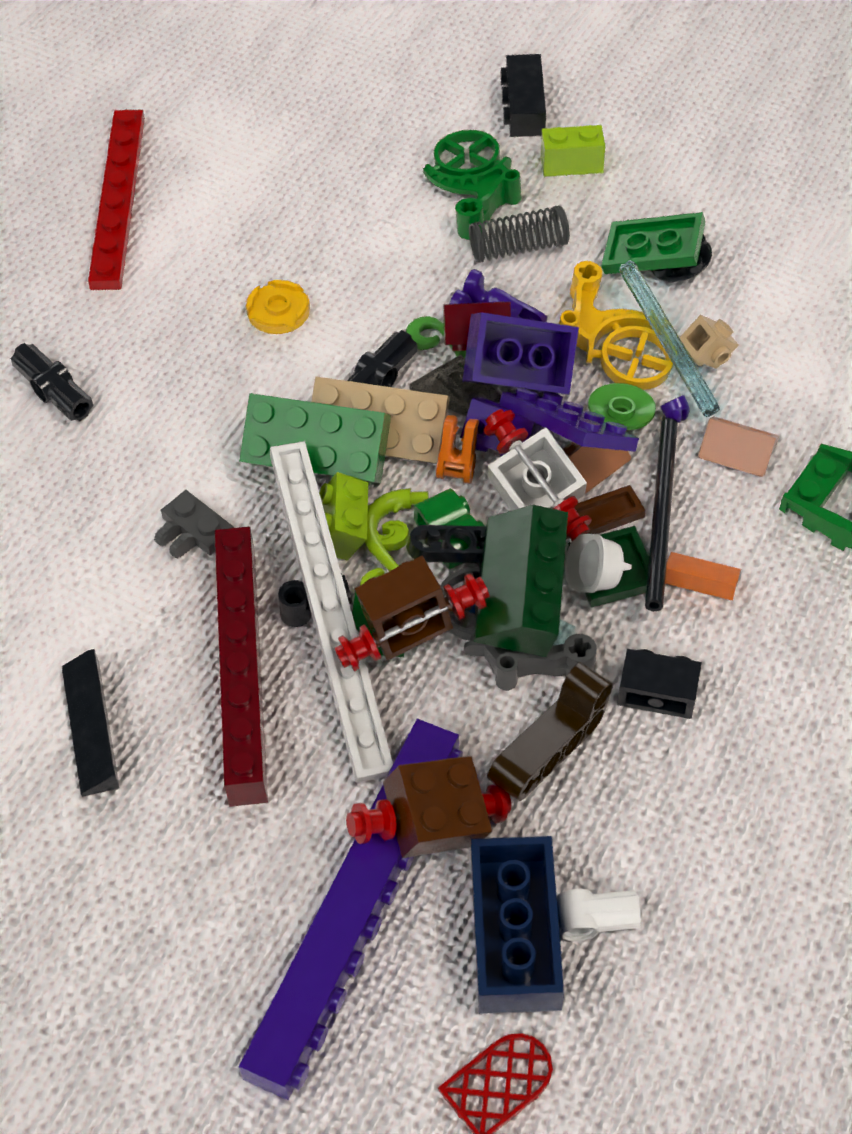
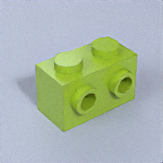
(572, 150)
(346, 513)

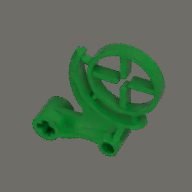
(489, 181)

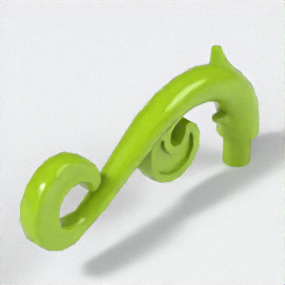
(395, 532)

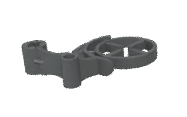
(512, 664)

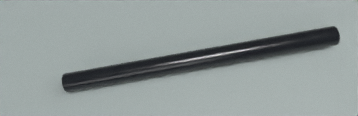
(661, 516)

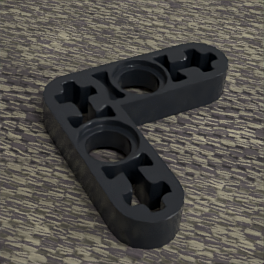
(472, 535)

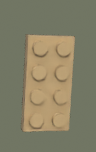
(415, 415)

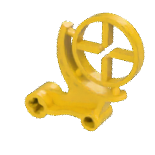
(623, 322)

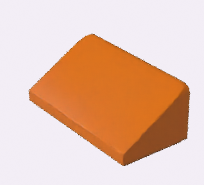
(702, 576)

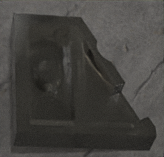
(448, 381)

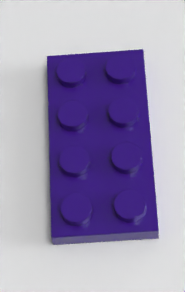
(569, 420)

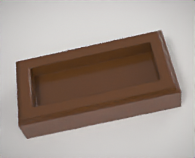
(612, 509)

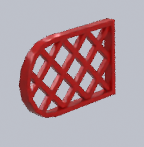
(491, 1051)

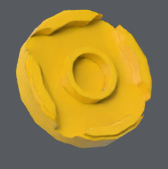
(278, 307)

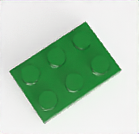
(654, 242)

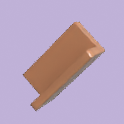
(737, 446)
(595, 463)

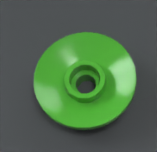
(623, 405)

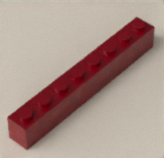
(240, 668)

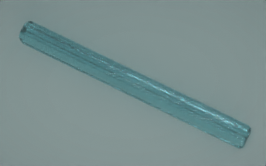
(669, 339)

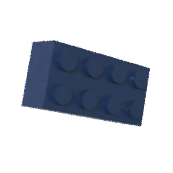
(516, 925)

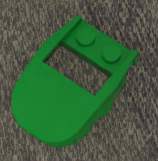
(815, 488)

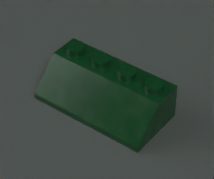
(523, 579)

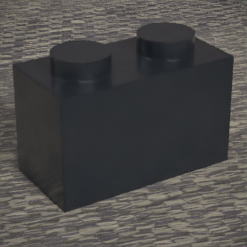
(659, 683)

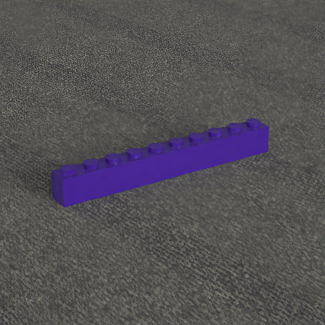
(335, 942)

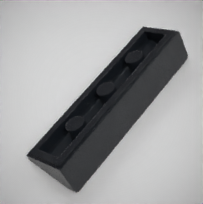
(90, 725)

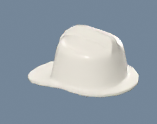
(594, 563)

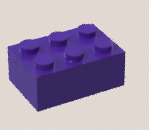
(520, 353)

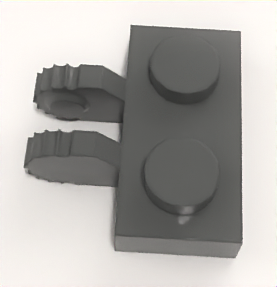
(195, 522)

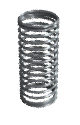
(478, 241)

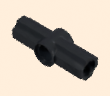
(383, 365)
(51, 382)

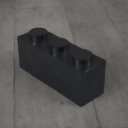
(523, 95)

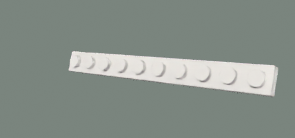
(330, 611)

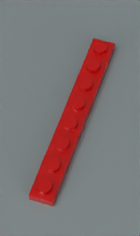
(116, 201)

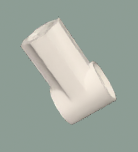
(587, 913)

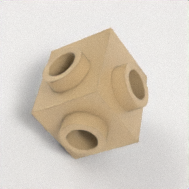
(709, 341)

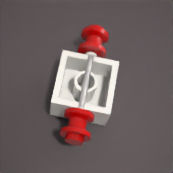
(535, 471)

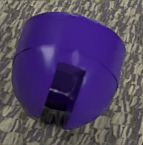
(676, 409)

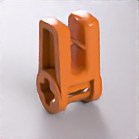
(453, 461)

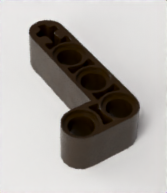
(553, 734)

